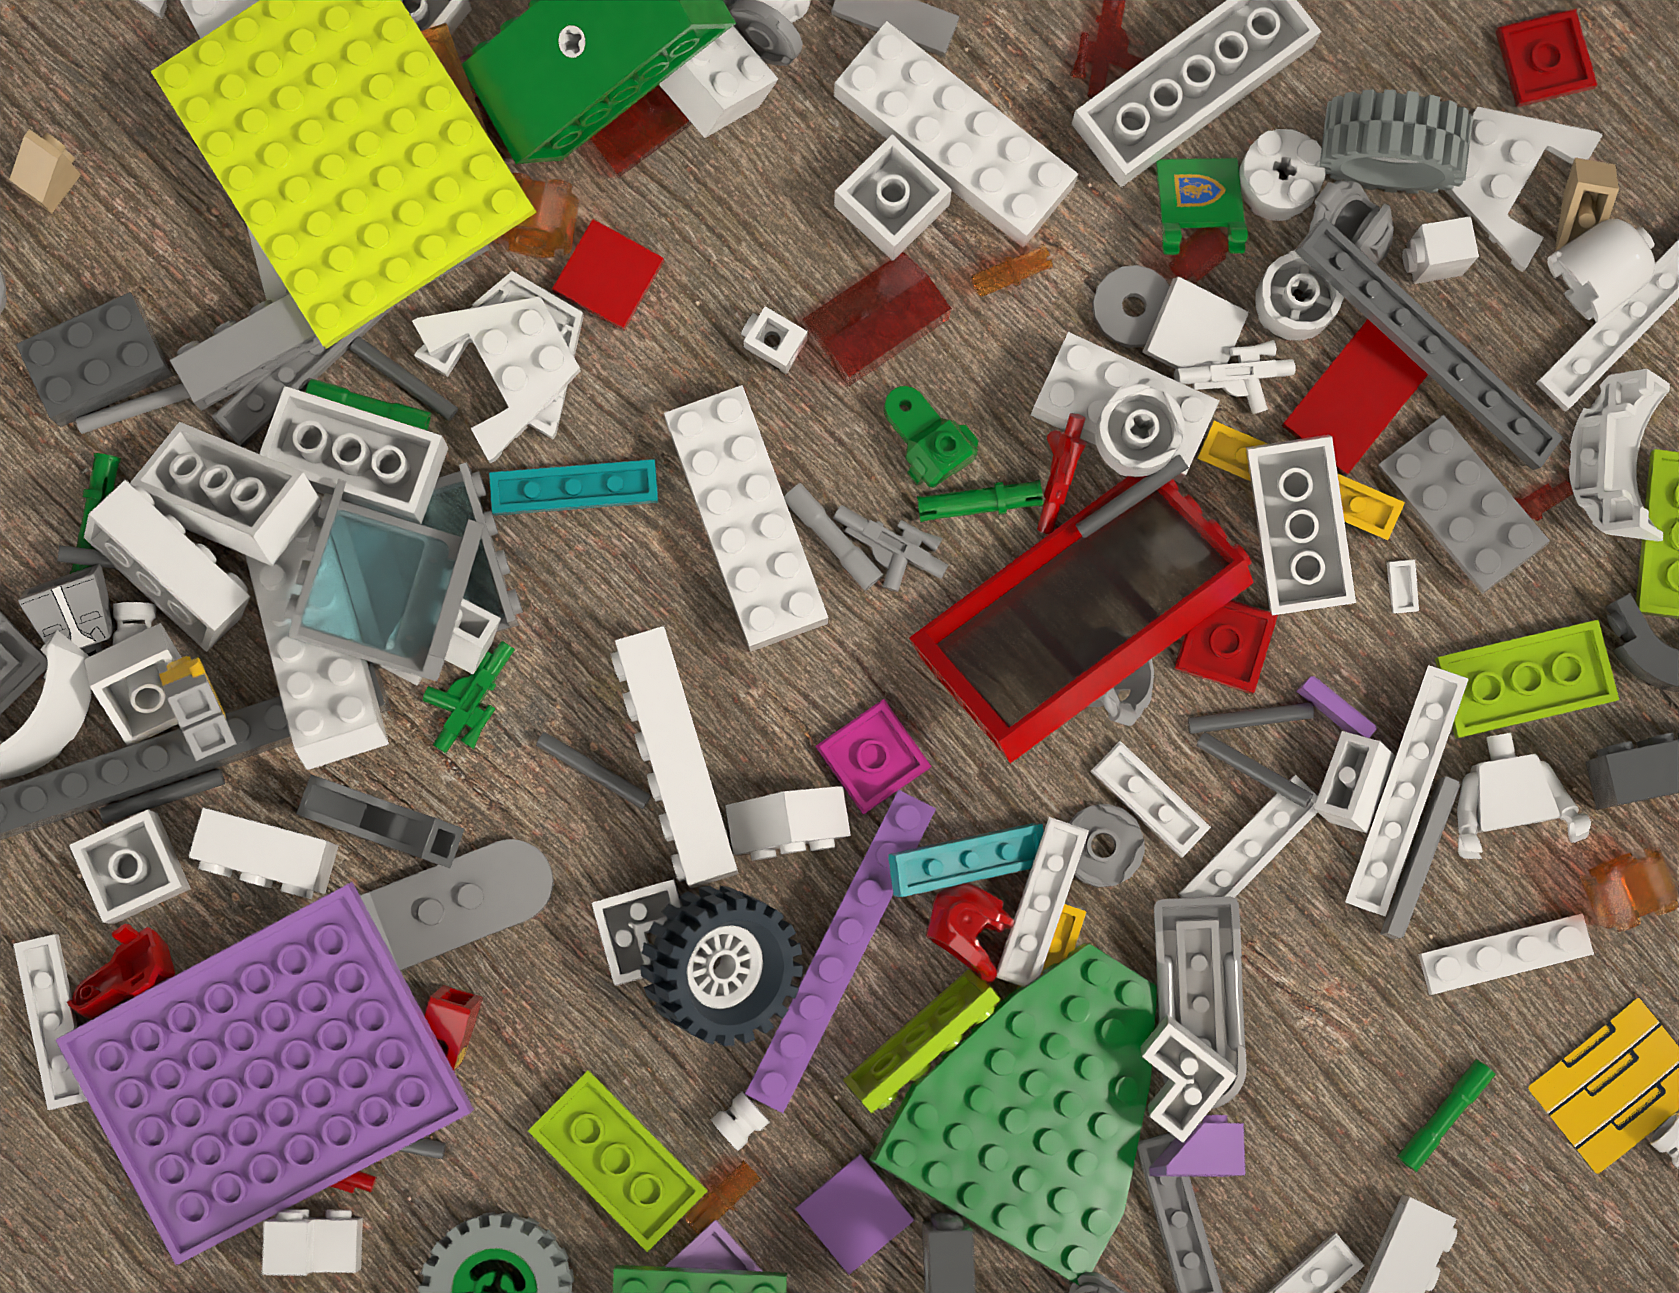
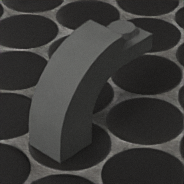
(1643, 652)

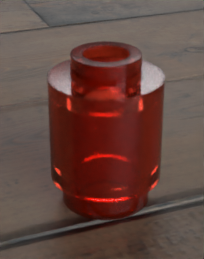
(1199, 254)

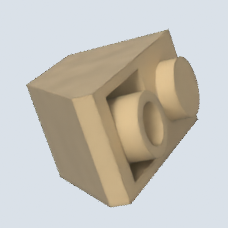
(44, 170)

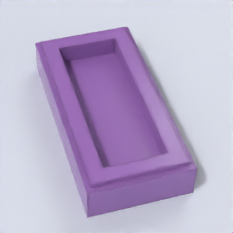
(1335, 708)

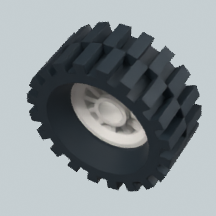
(738, 931)

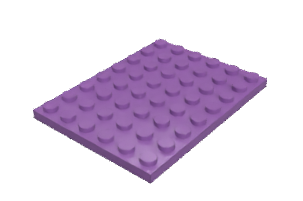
(264, 1074)

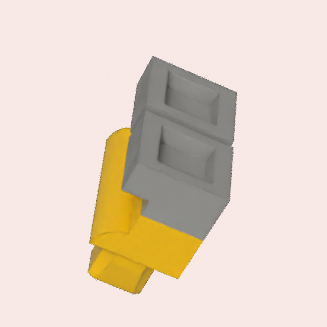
(196, 707)

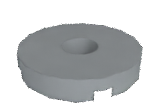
(767, 31)
(1114, 289)
(1127, 843)

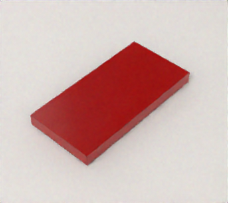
(1357, 396)

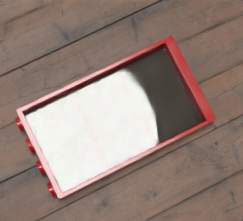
(1080, 614)

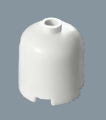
(1604, 267)

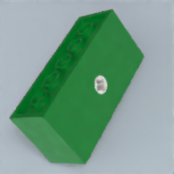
(581, 64)

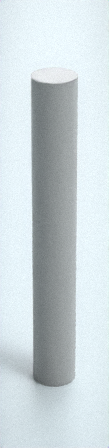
(132, 408)

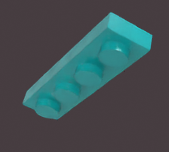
(573, 487)
(964, 859)

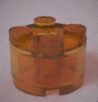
(553, 223)
(1630, 888)

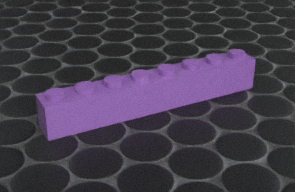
(838, 955)

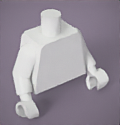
(1512, 794)

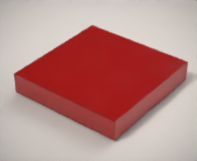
(1546, 58)
(608, 274)
(1228, 646)

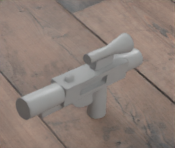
(891, 549)

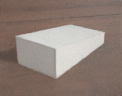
(1403, 586)

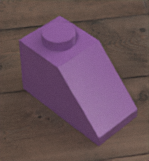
(1209, 1151)

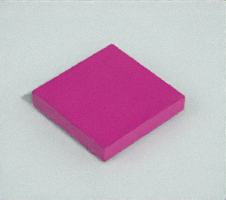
(873, 756)

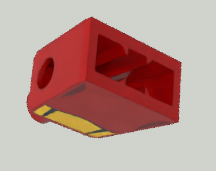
(452, 1019)

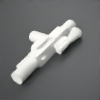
(1241, 377)

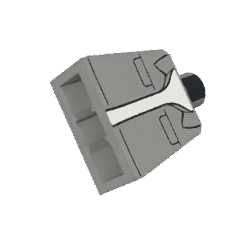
(74, 606)

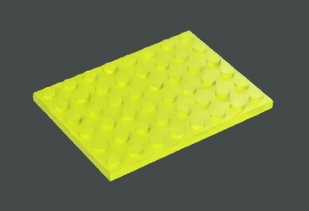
(343, 152)

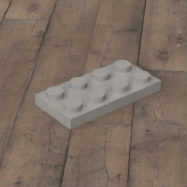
(1463, 504)

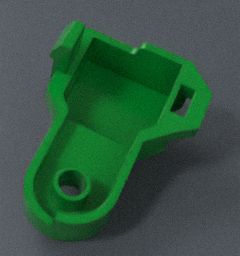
(934, 444)

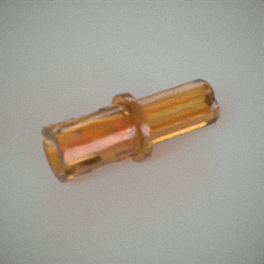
(1011, 271)
(722, 1197)

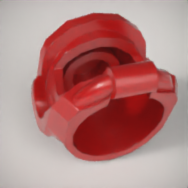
(957, 920)

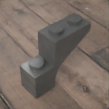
(380, 821)

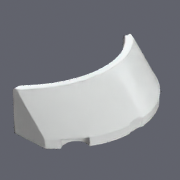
(1607, 450)
(57, 714)

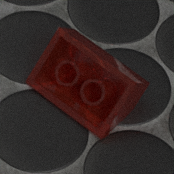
(878, 318)

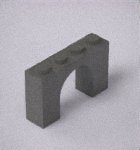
(948, 1254)

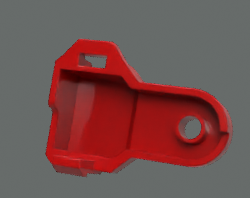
(134, 968)

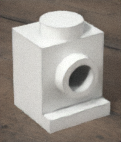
(770, 323)

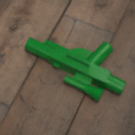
(465, 697)

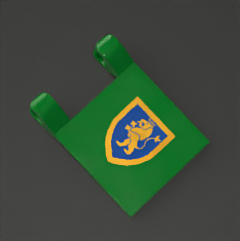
(1200, 196)

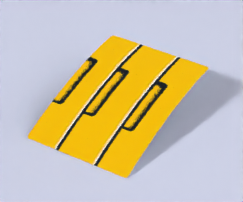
(1613, 1086)

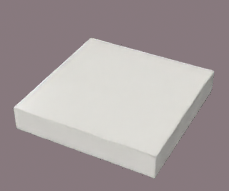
(1194, 327)

